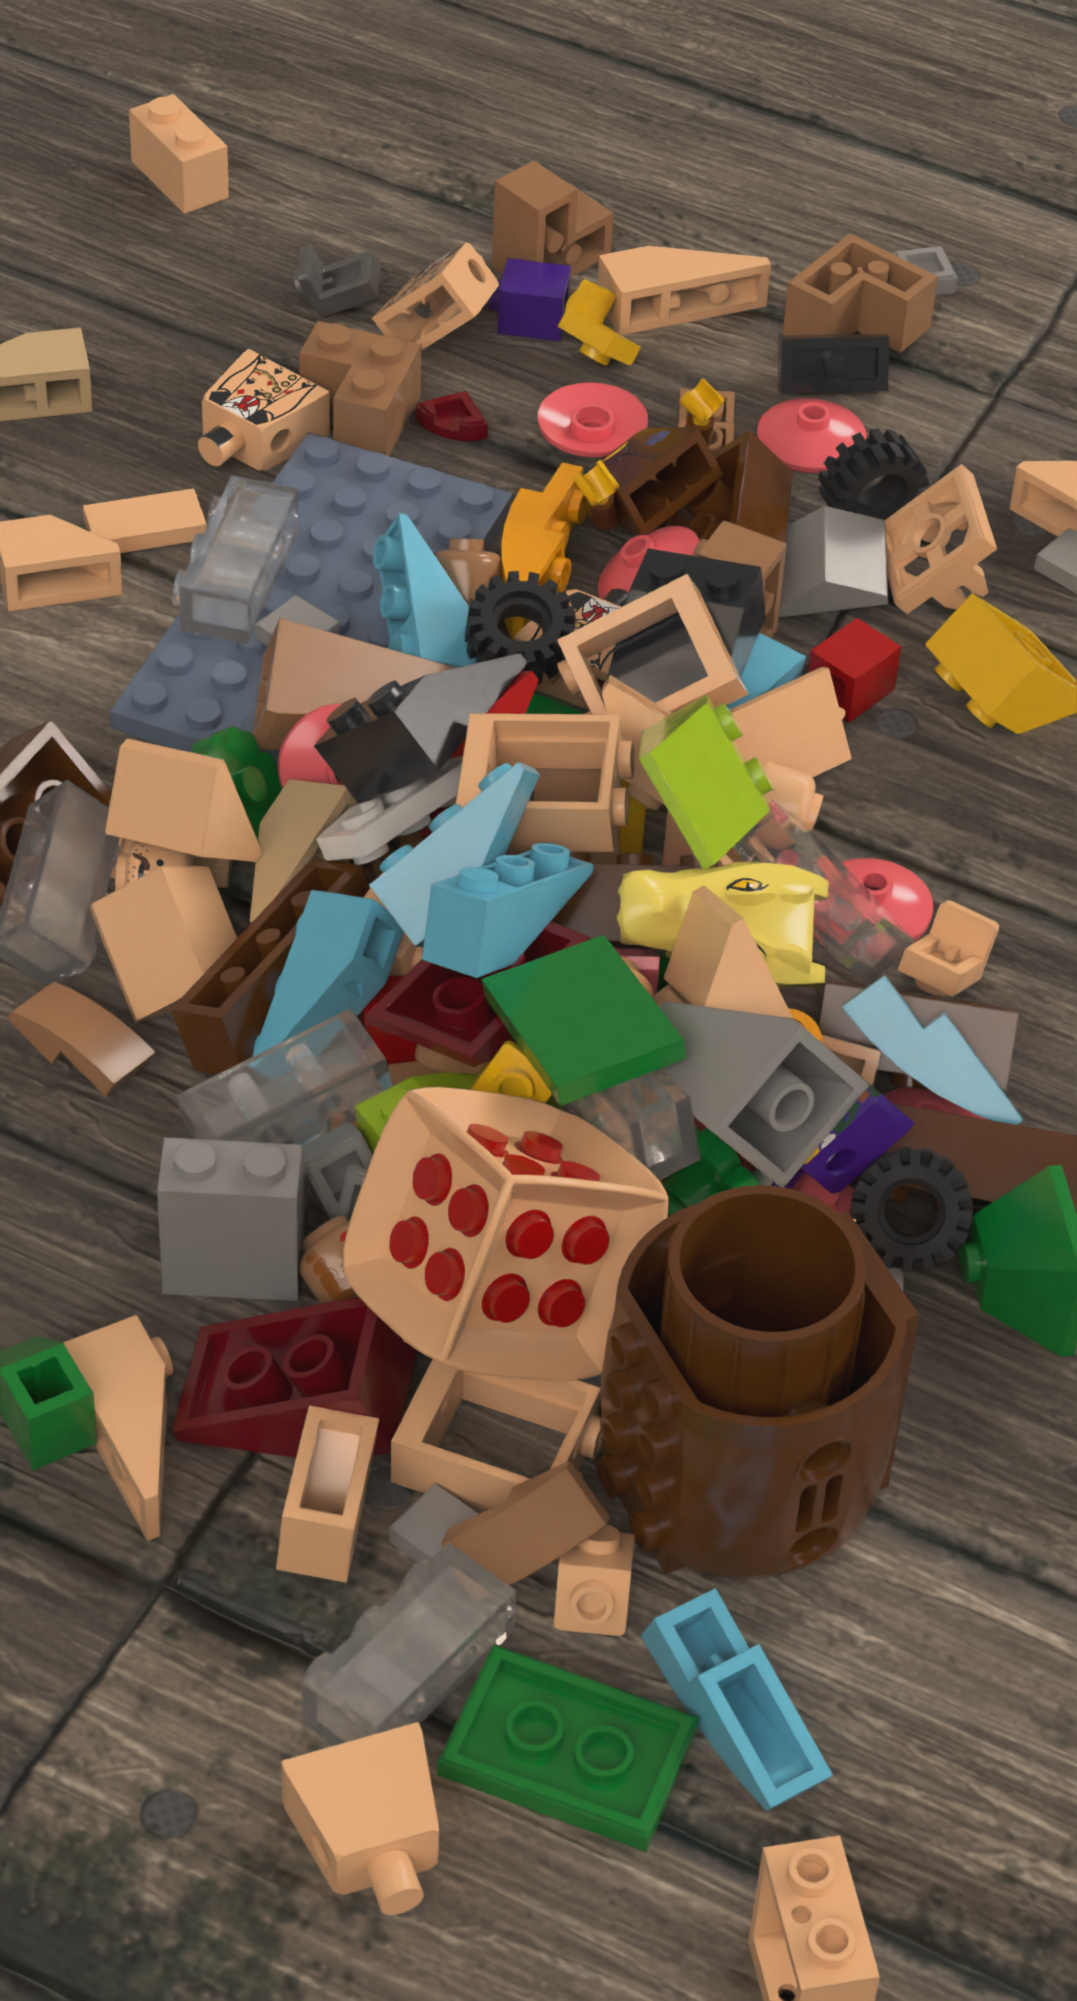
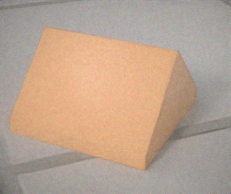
(179, 803)
(163, 935)
(720, 962)

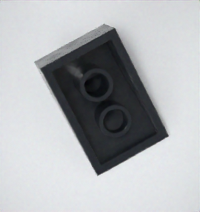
(663, 655)
(411, 726)

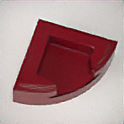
(452, 417)

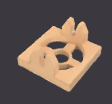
(933, 518)

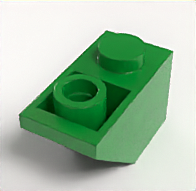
(45, 1401)

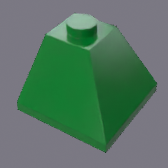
(1026, 1260)

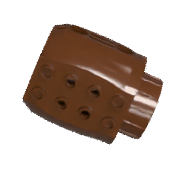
(752, 1383)

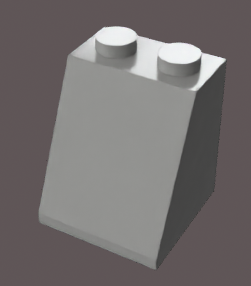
(761, 1084)
(231, 1218)

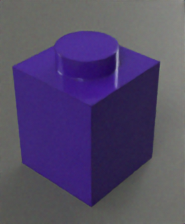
(531, 299)

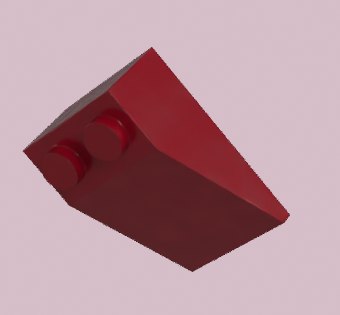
(450, 1009)
(262, 1372)

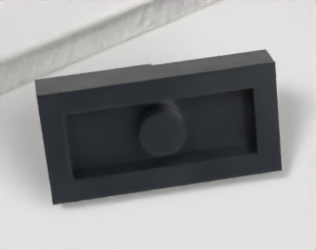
(833, 363)

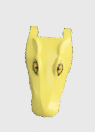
(769, 897)

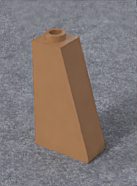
(320, 668)

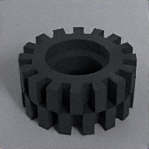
(863, 463)
(519, 600)
(935, 1174)

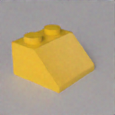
(1002, 668)

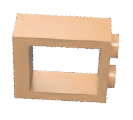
(680, 596)
(555, 743)
(558, 1405)
(810, 1926)

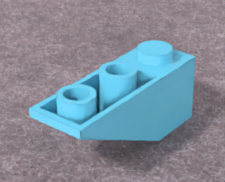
(419, 599)
(458, 841)
(498, 910)
(334, 964)

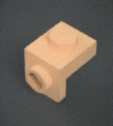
(952, 952)
(595, 1584)

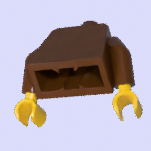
(655, 469)

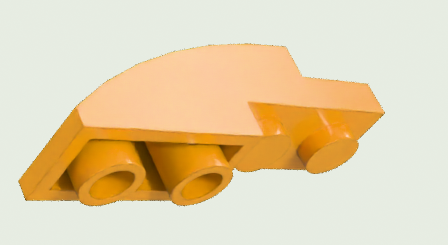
(539, 533)

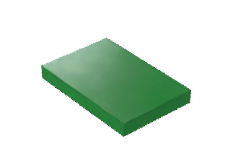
(583, 1019)
(568, 1747)

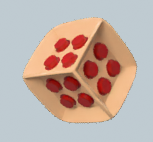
(498, 1232)

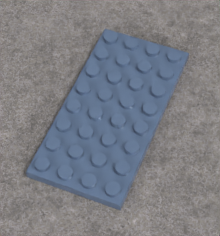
(344, 505)

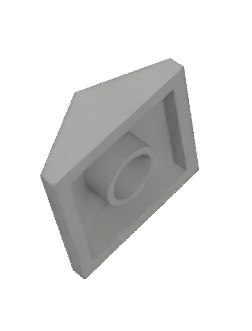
(834, 563)

